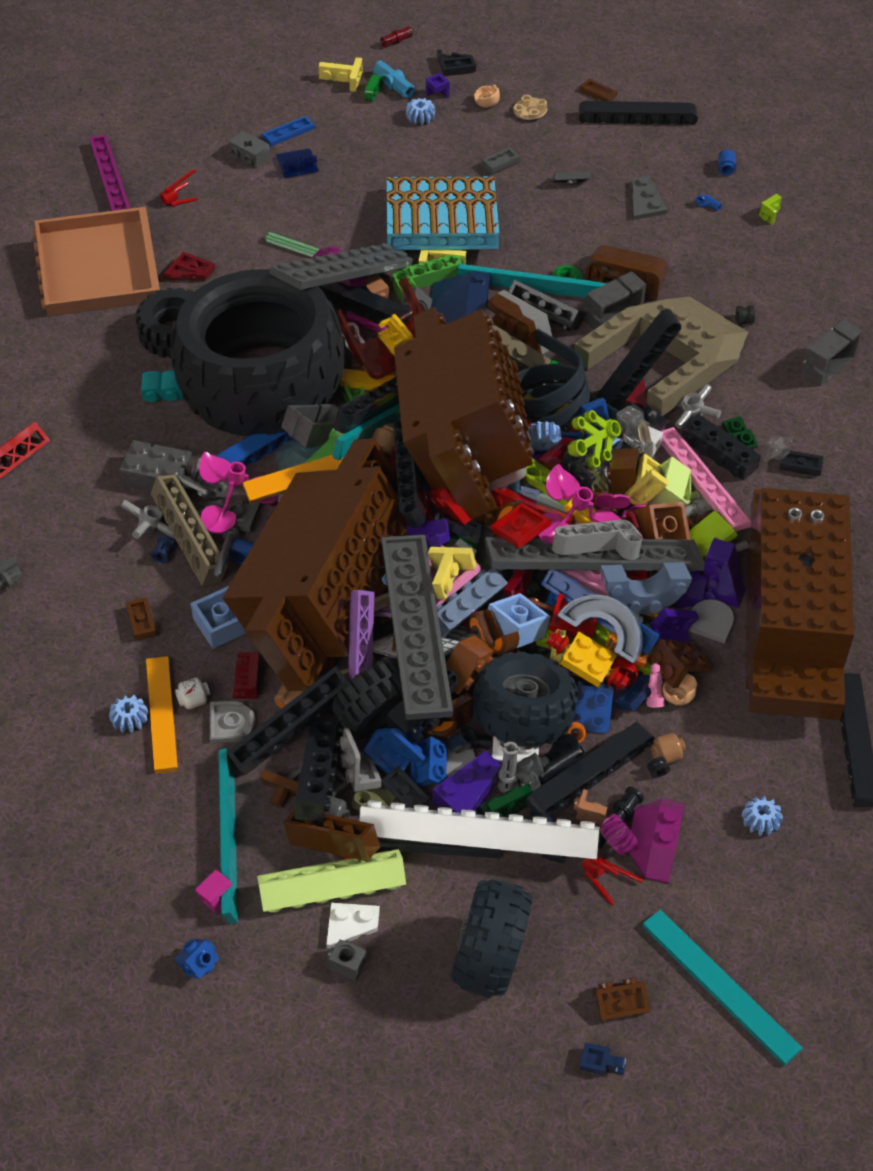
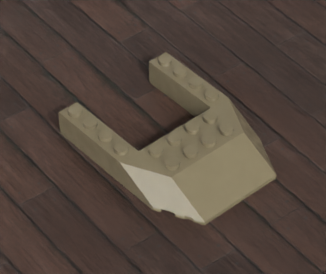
(705, 344)

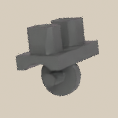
(9, 573)

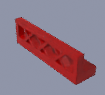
(17, 440)

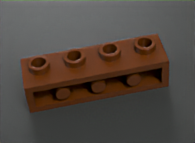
(334, 836)

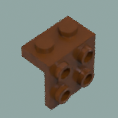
(677, 659)

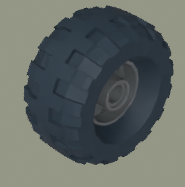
(524, 699)
(491, 938)

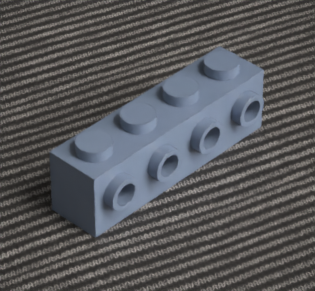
(469, 600)

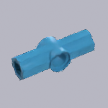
(394, 79)

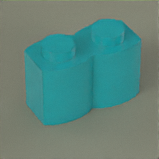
(160, 386)

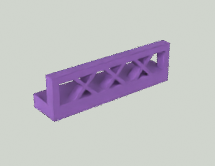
(360, 632)

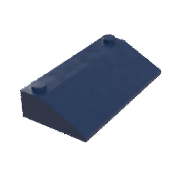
(461, 295)

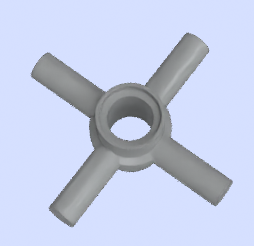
(694, 405)
(148, 519)

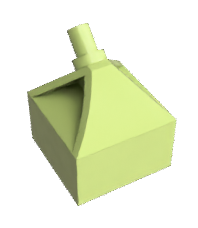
(678, 484)

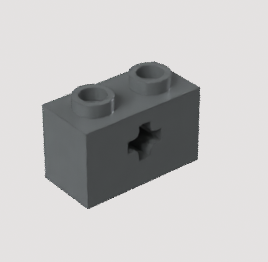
(249, 149)

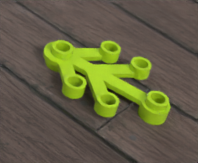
(610, 430)

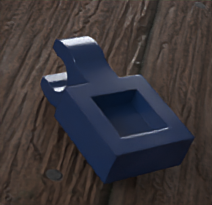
(597, 1060)

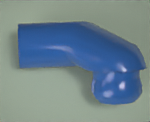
(708, 201)

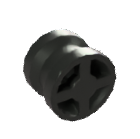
(745, 314)

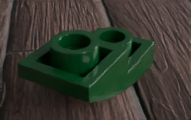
(737, 429)

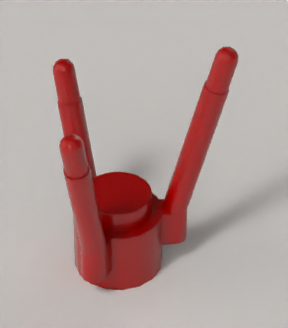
(170, 194)
(598, 867)

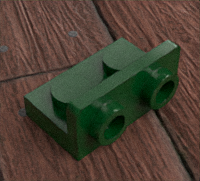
(508, 802)

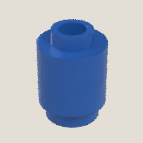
(727, 162)

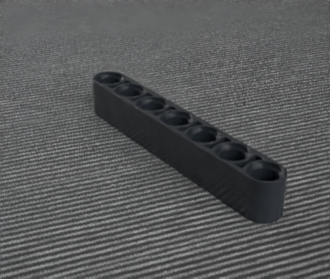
(638, 112)
(364, 302)
(640, 359)
(367, 406)
(409, 482)
(858, 742)
(589, 771)

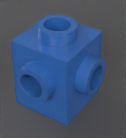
(197, 958)

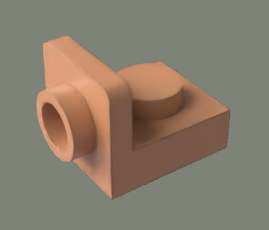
(589, 811)

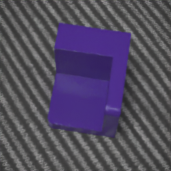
(436, 84)

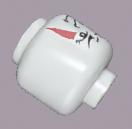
(192, 693)

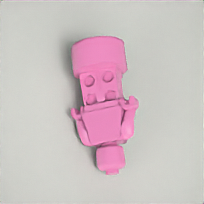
(655, 699)

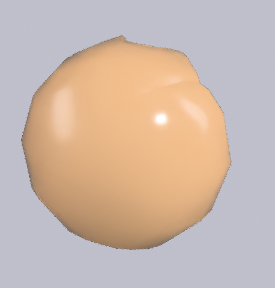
(487, 96)
(683, 694)

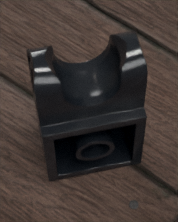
(417, 728)

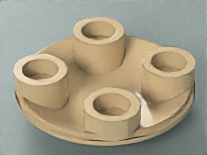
(530, 108)

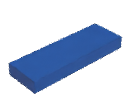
(288, 131)

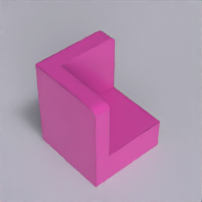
(212, 889)

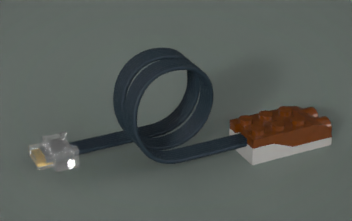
(533, 329)

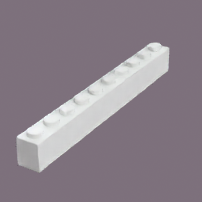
(482, 830)

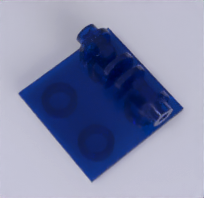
(297, 162)

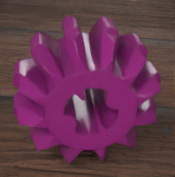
(618, 834)

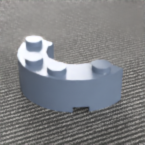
(648, 594)
(615, 612)

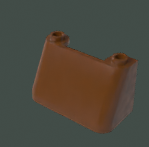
(615, 262)

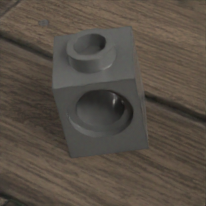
(350, 968)

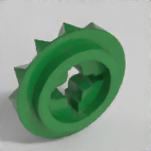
(563, 271)

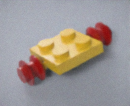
(588, 659)

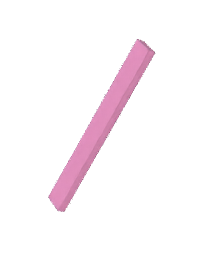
(705, 481)

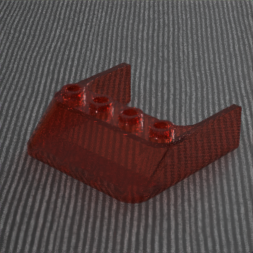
(373, 354)

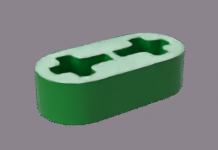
(373, 87)

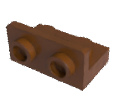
(621, 999)

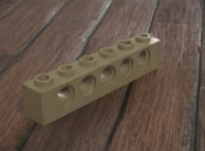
(187, 528)

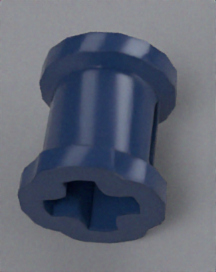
(162, 549)

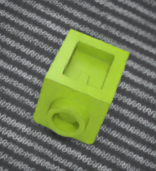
(770, 208)

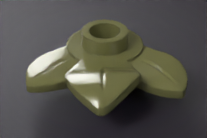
(372, 794)

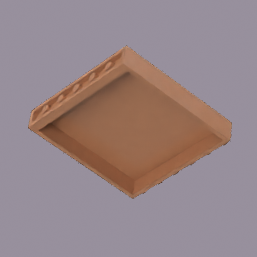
(95, 261)

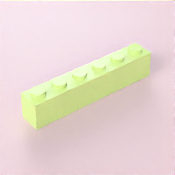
(330, 881)

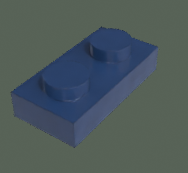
(634, 694)

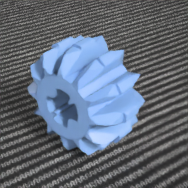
(420, 111)
(544, 435)
(128, 713)
(762, 816)

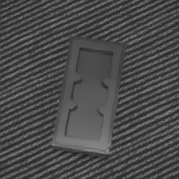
(500, 160)
(571, 177)

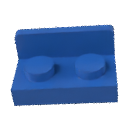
(434, 766)

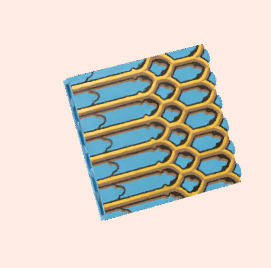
(442, 213)

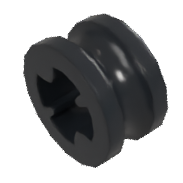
(658, 767)

